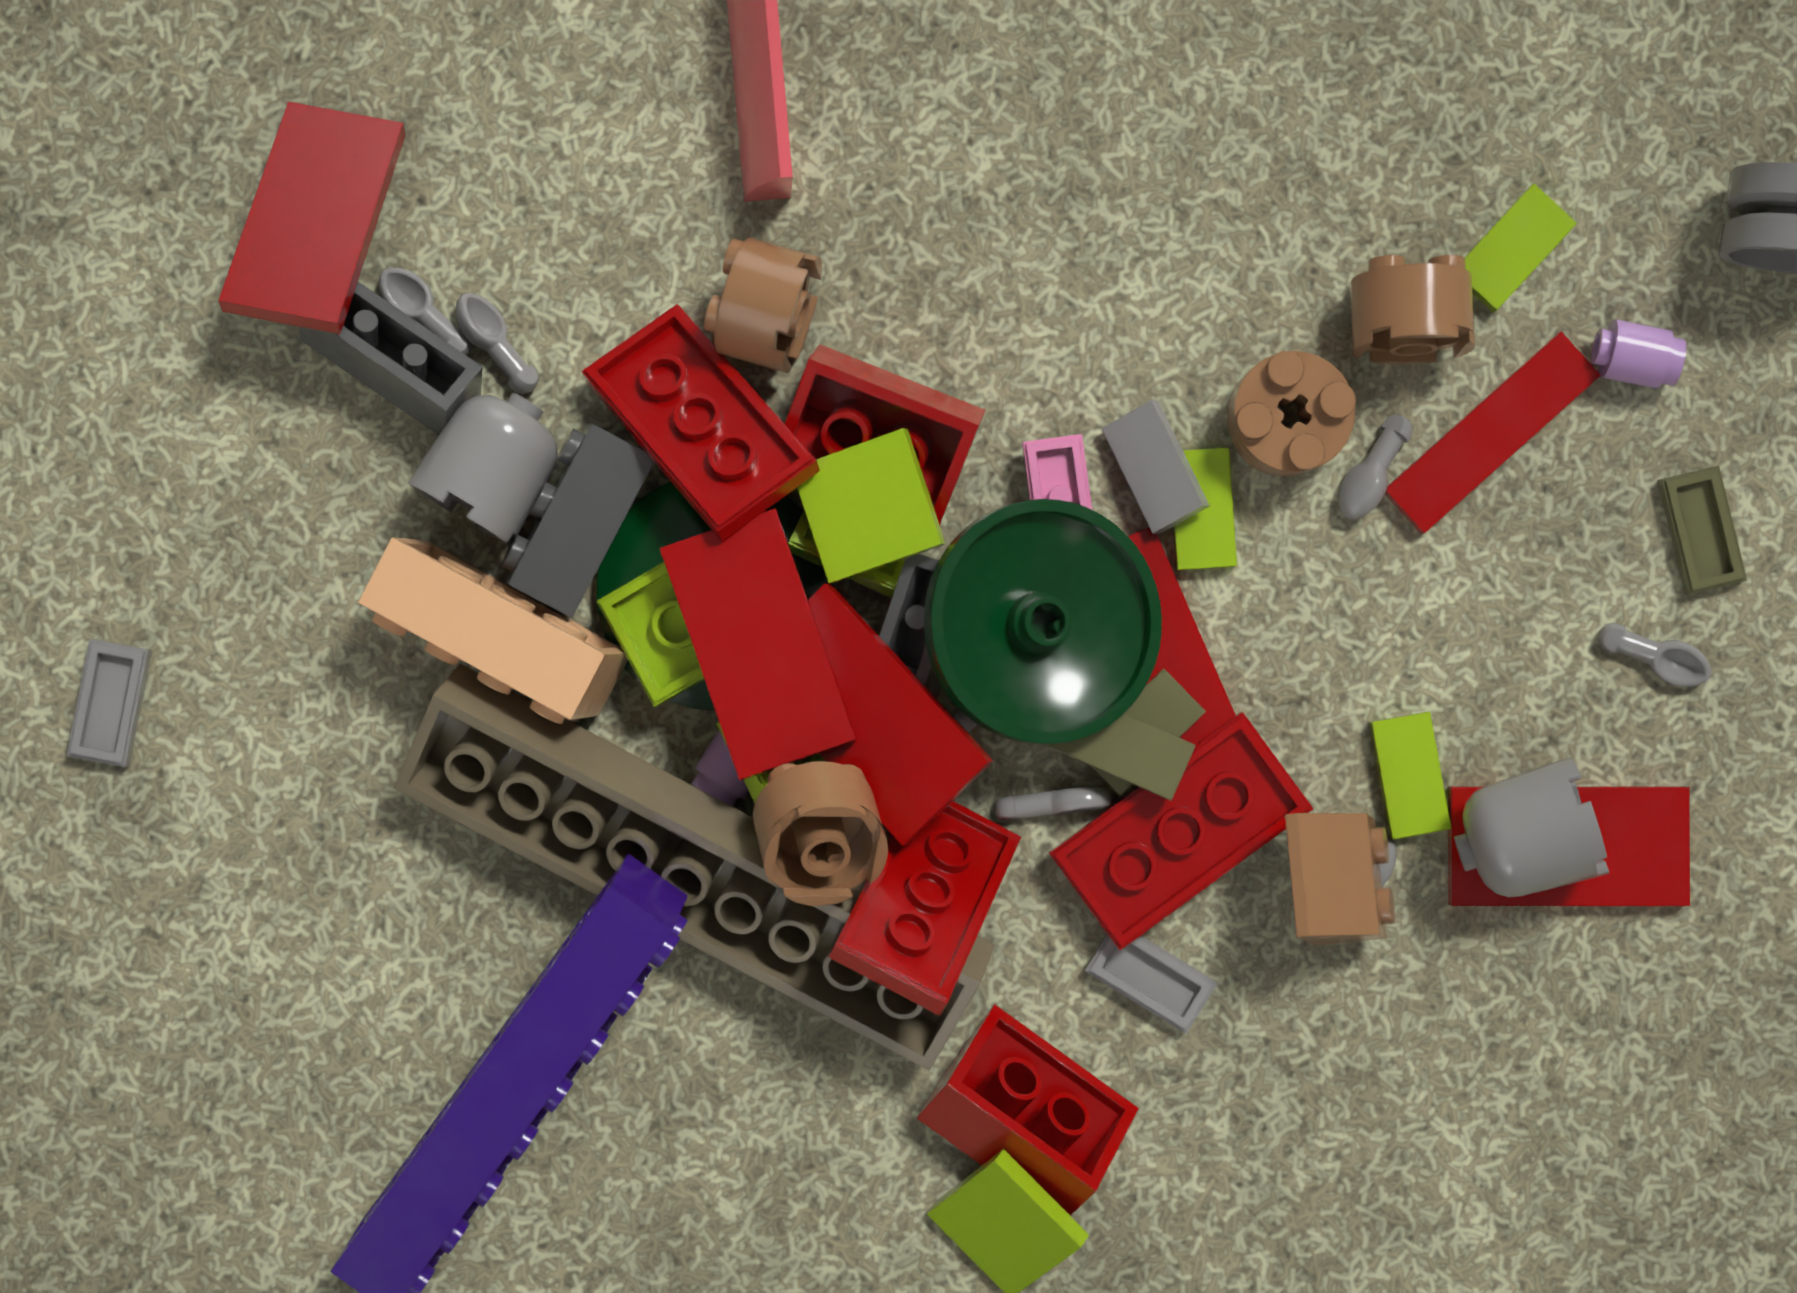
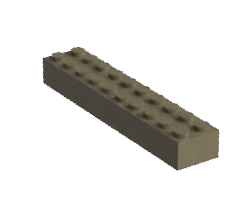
(588, 804)

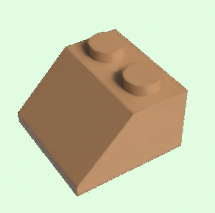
(1338, 877)

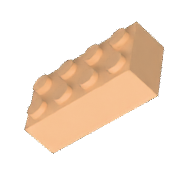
(494, 629)

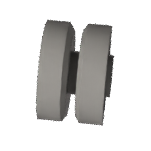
(1768, 225)

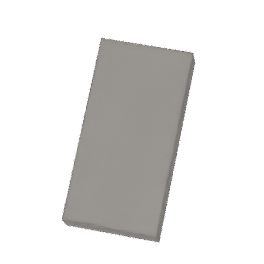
(1155, 467)
(109, 702)
(1153, 979)

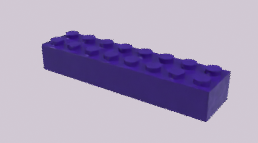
(515, 1083)

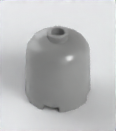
(491, 462)
(1532, 832)

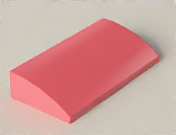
(760, 99)

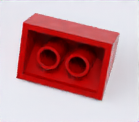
(853, 402)
(1032, 1102)

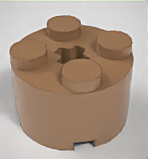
(763, 303)
(1412, 309)
(1324, 406)
(819, 831)

